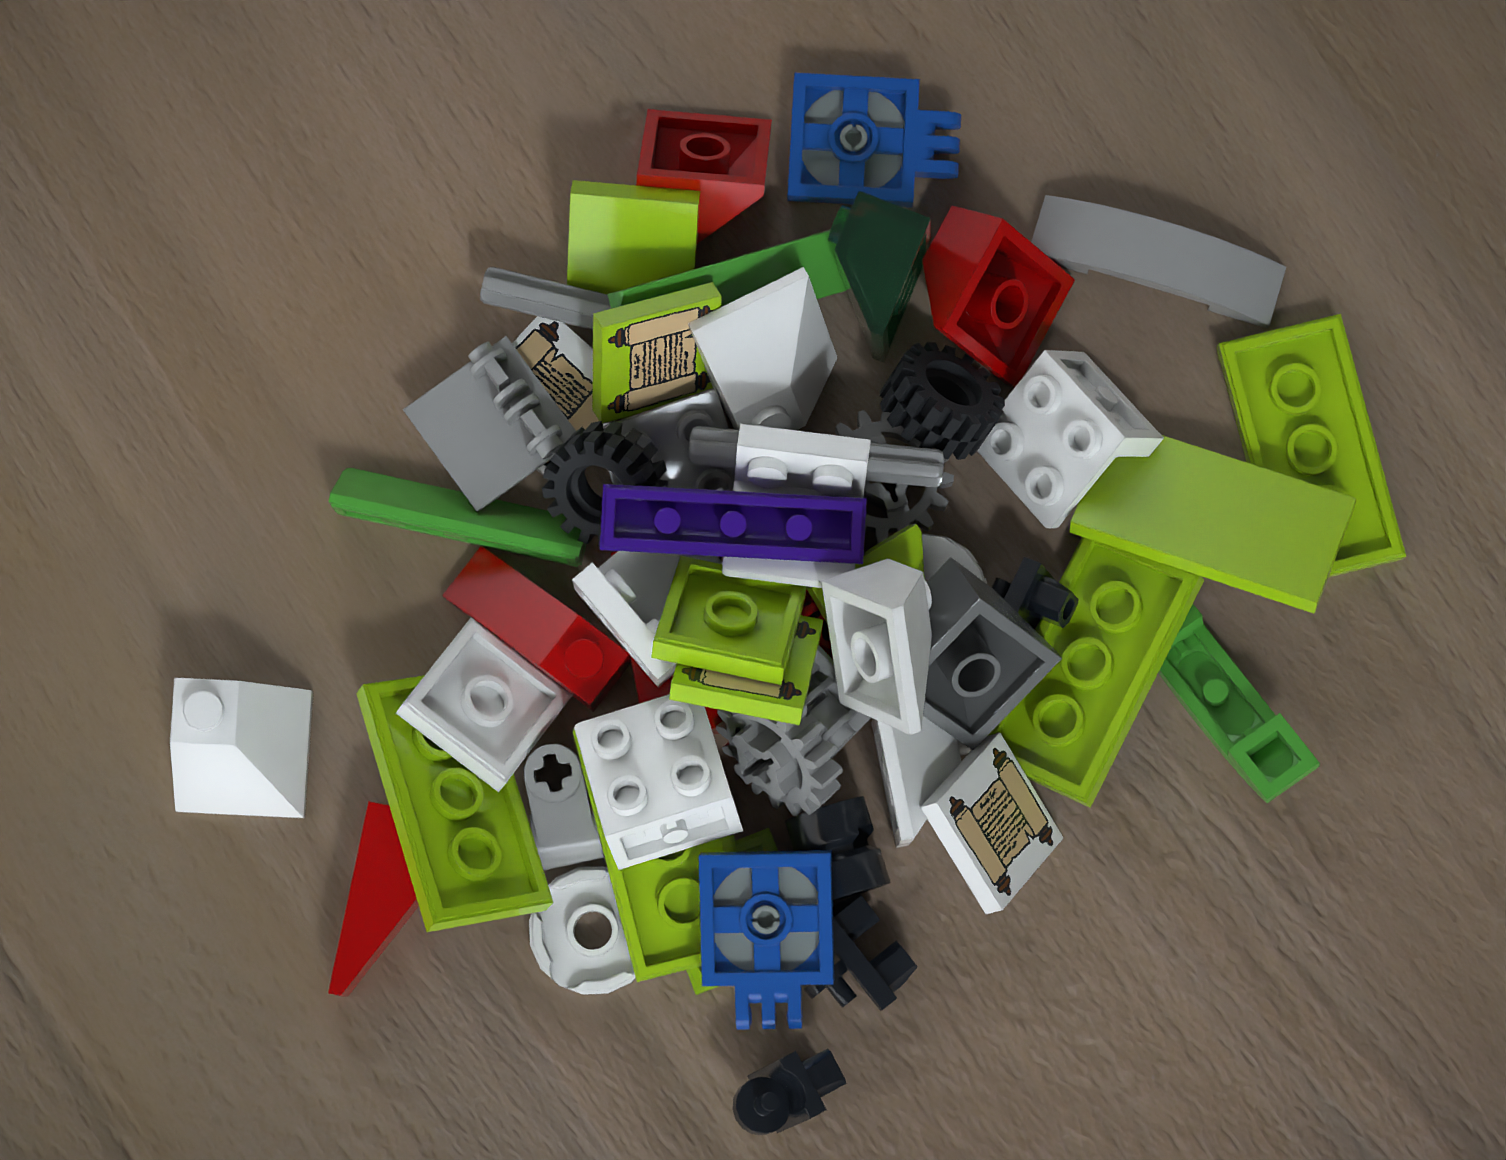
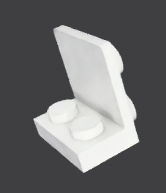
(1063, 433)
(798, 465)
(630, 599)
(656, 779)

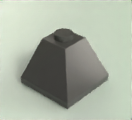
(979, 656)

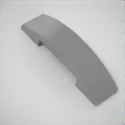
(1160, 257)

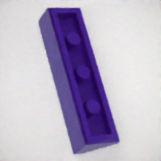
(733, 524)

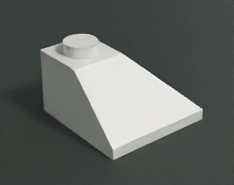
(768, 353)
(881, 641)
(240, 748)
(912, 771)

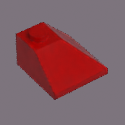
(709, 155)
(992, 291)

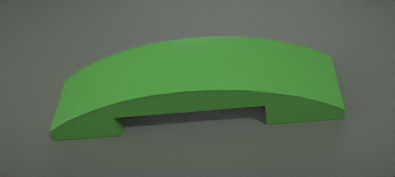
(1233, 713)

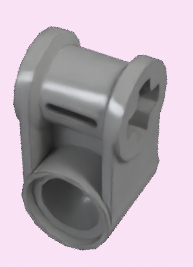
(563, 819)

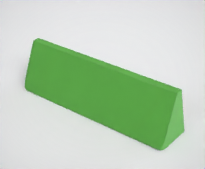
(750, 272)
(452, 516)

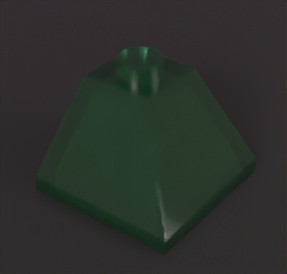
(879, 263)

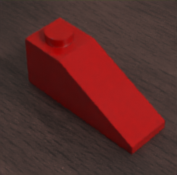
(539, 627)
(377, 902)

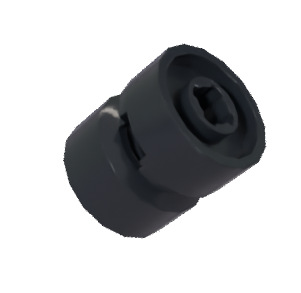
(844, 831)

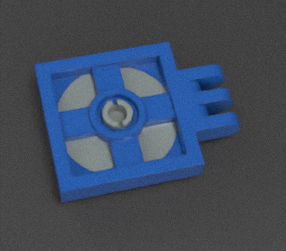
(865, 139)
(766, 928)

